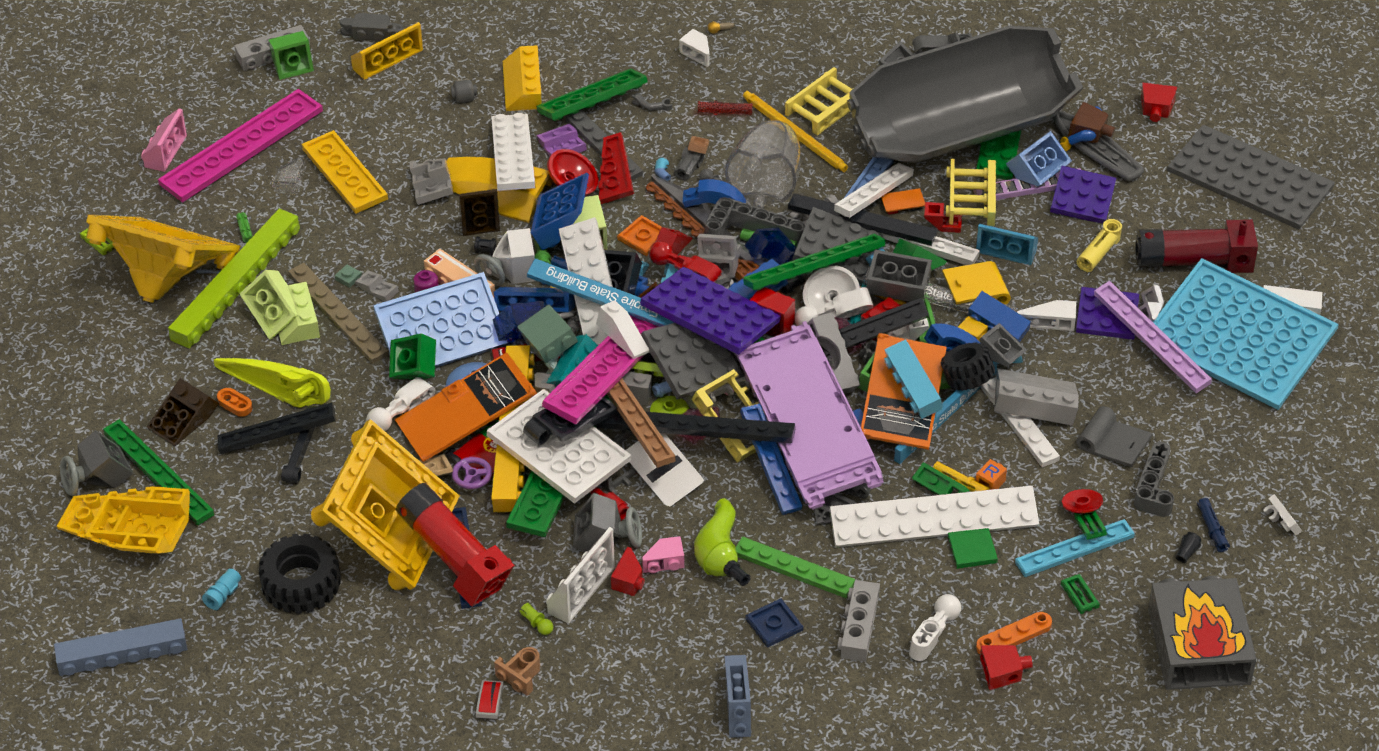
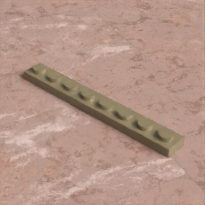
(339, 314)

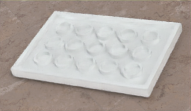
(568, 466)

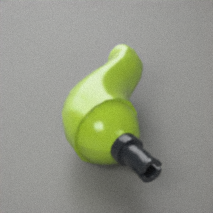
(714, 547)

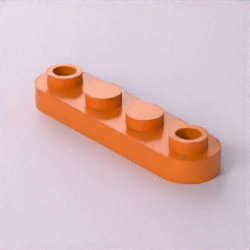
(1018, 631)

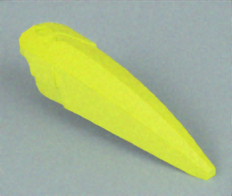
(287, 383)

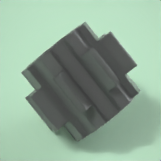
(867, 351)

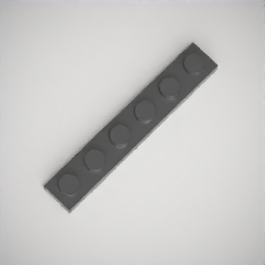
(594, 137)

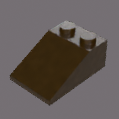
(479, 212)

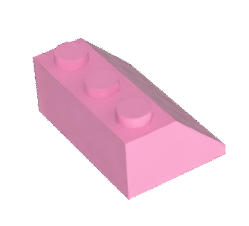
(165, 142)

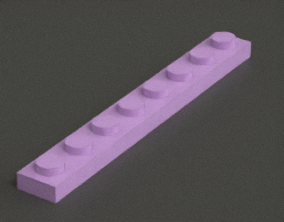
(1153, 337)

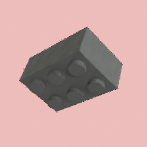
(898, 276)

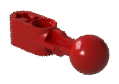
(662, 253)

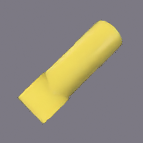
(1100, 245)

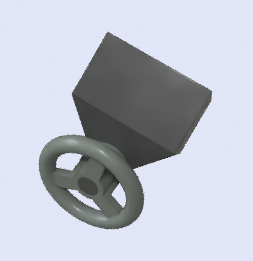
(99, 464)
(599, 515)

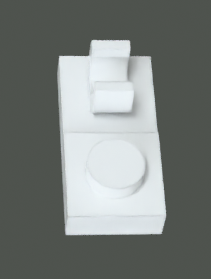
(1279, 510)

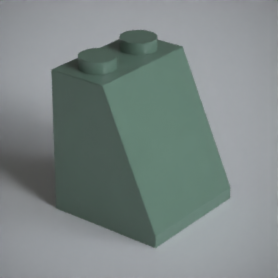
(547, 334)

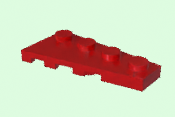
(615, 170)

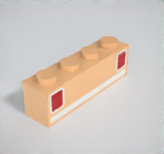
(449, 268)

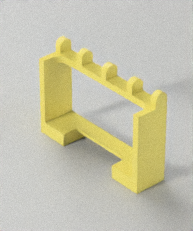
(705, 405)

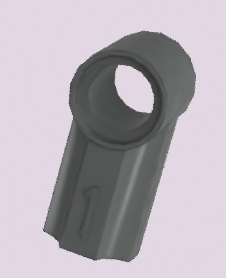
(688, 163)

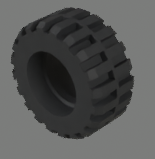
(301, 593)

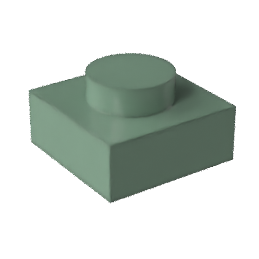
(348, 275)

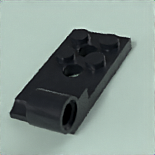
(546, 423)

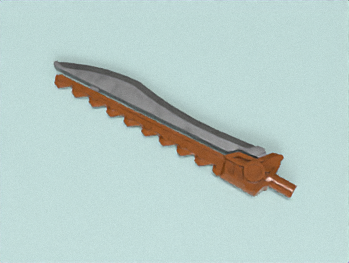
(695, 218)

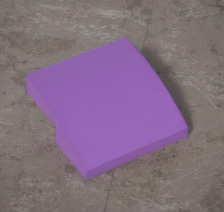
(561, 138)

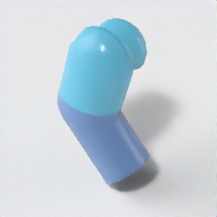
(660, 169)

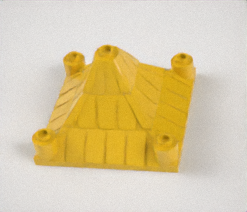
(157, 251)
(366, 499)

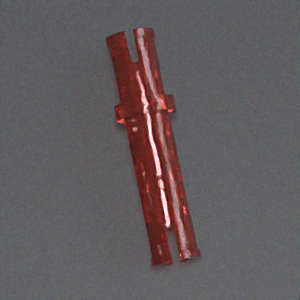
(723, 107)

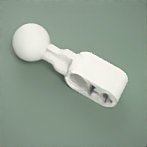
(842, 306)
(405, 399)
(925, 638)

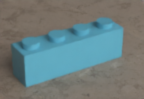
(913, 379)

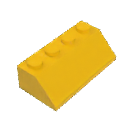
(388, 52)
(522, 79)

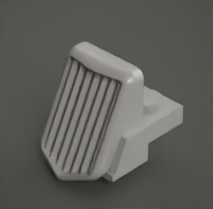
(721, 251)

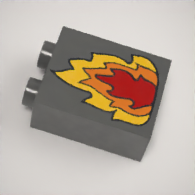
(1201, 633)

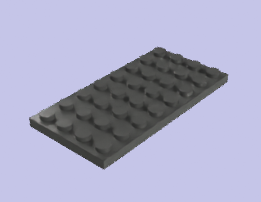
(1251, 176)

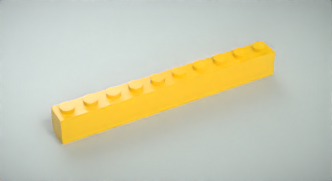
(507, 468)

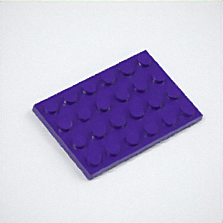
(710, 310)

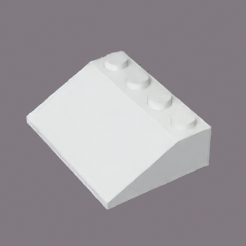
(583, 579)

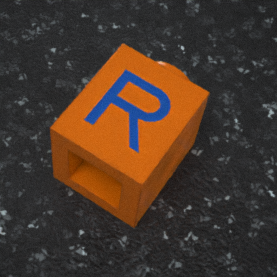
(992, 475)

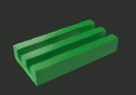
(1087, 516)
(1086, 606)

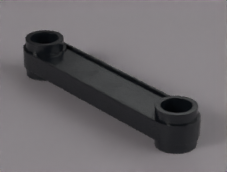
(292, 472)

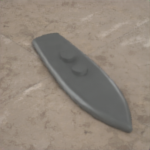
(1104, 152)

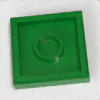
(972, 548)

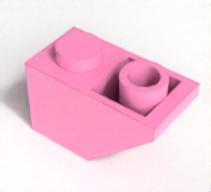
(664, 555)

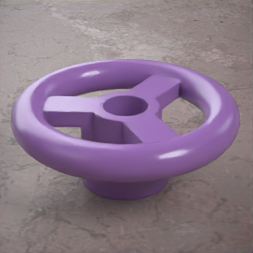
(473, 476)

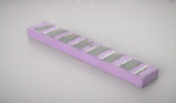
(1017, 187)

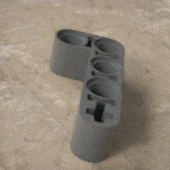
(1148, 495)

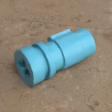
(225, 586)

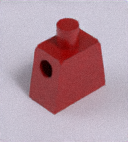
(1157, 100)
(1003, 665)

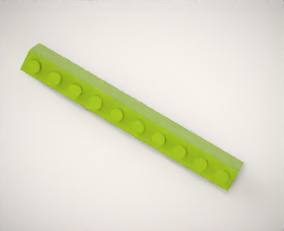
(233, 278)

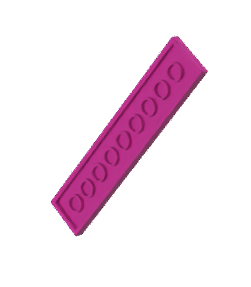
(240, 145)
(592, 378)

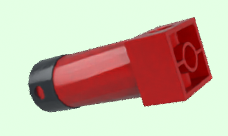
(478, 569)

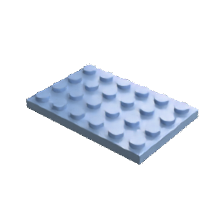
(452, 313)

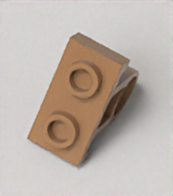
(519, 670)

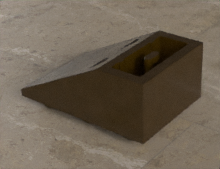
(182, 412)

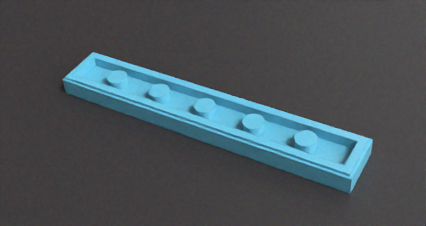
(1073, 549)

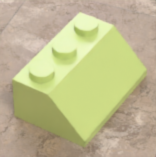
(305, 324)

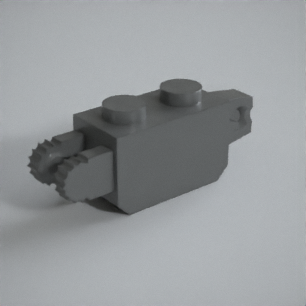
(369, 27)

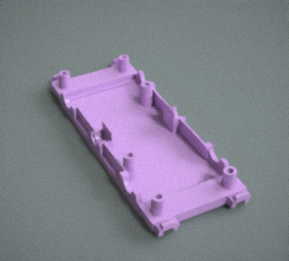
(800, 388)

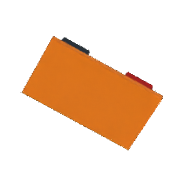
(903, 200)

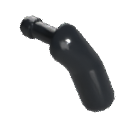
(452, 457)

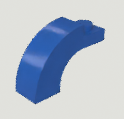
(710, 192)
(948, 336)

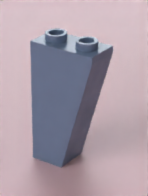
(738, 696)

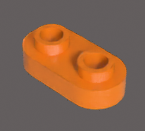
(238, 403)

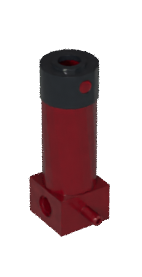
(1232, 247)

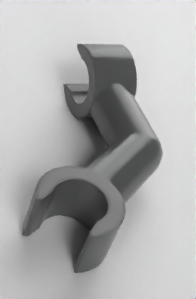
(639, 100)

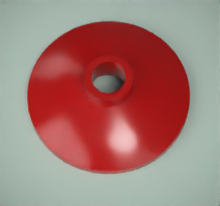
(1082, 501)

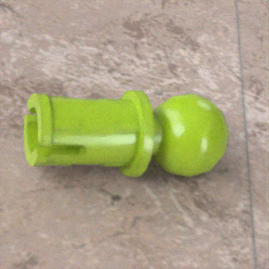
(537, 619)

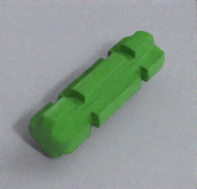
(244, 226)

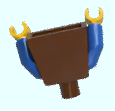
(1087, 125)

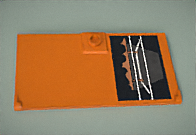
(465, 406)
(886, 410)

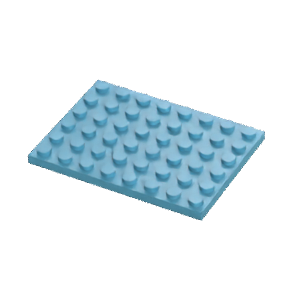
(1244, 332)

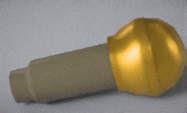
(714, 27)

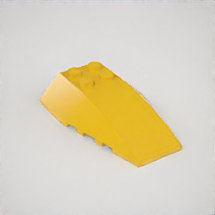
(479, 174)
(131, 520)

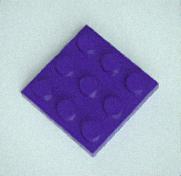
(1083, 194)
(1097, 319)

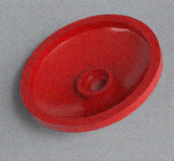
(569, 164)

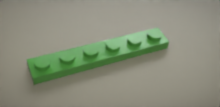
(794, 567)

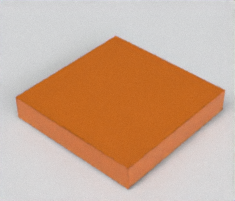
(640, 235)

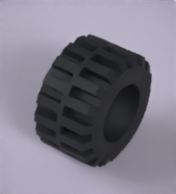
(968, 366)

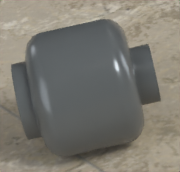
(463, 91)

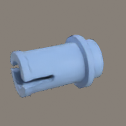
(661, 389)

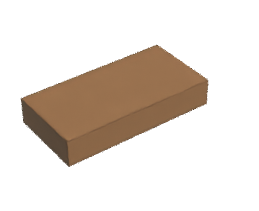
(698, 144)

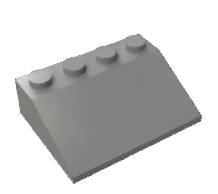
(1035, 397)

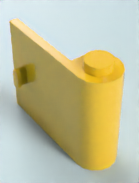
(969, 280)

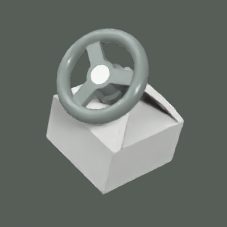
(510, 259)

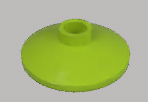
(670, 405)

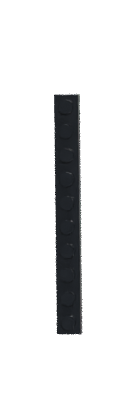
(711, 427)

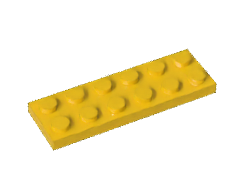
(344, 171)

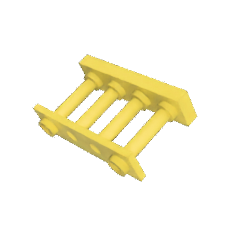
(829, 114)
(988, 186)

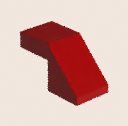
(934, 214)

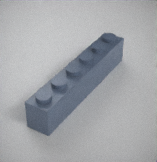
(120, 647)

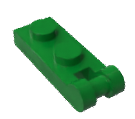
(936, 481)

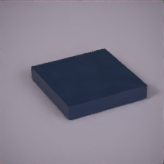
(774, 622)

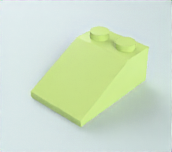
(270, 302)

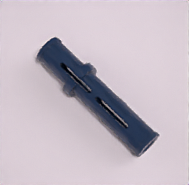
(1215, 531)

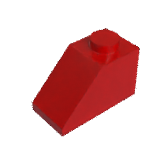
(674, 238)
(627, 574)

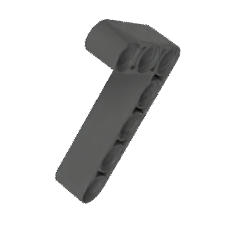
(750, 217)

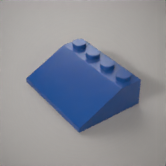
(557, 210)

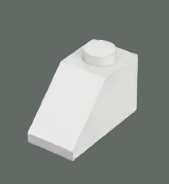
(695, 47)

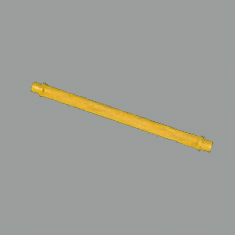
(802, 136)

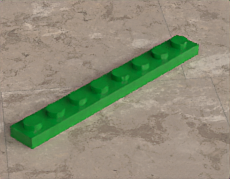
(814, 261)
(155, 468)

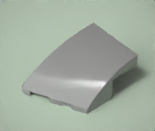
(431, 180)

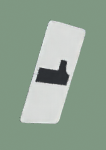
(668, 481)

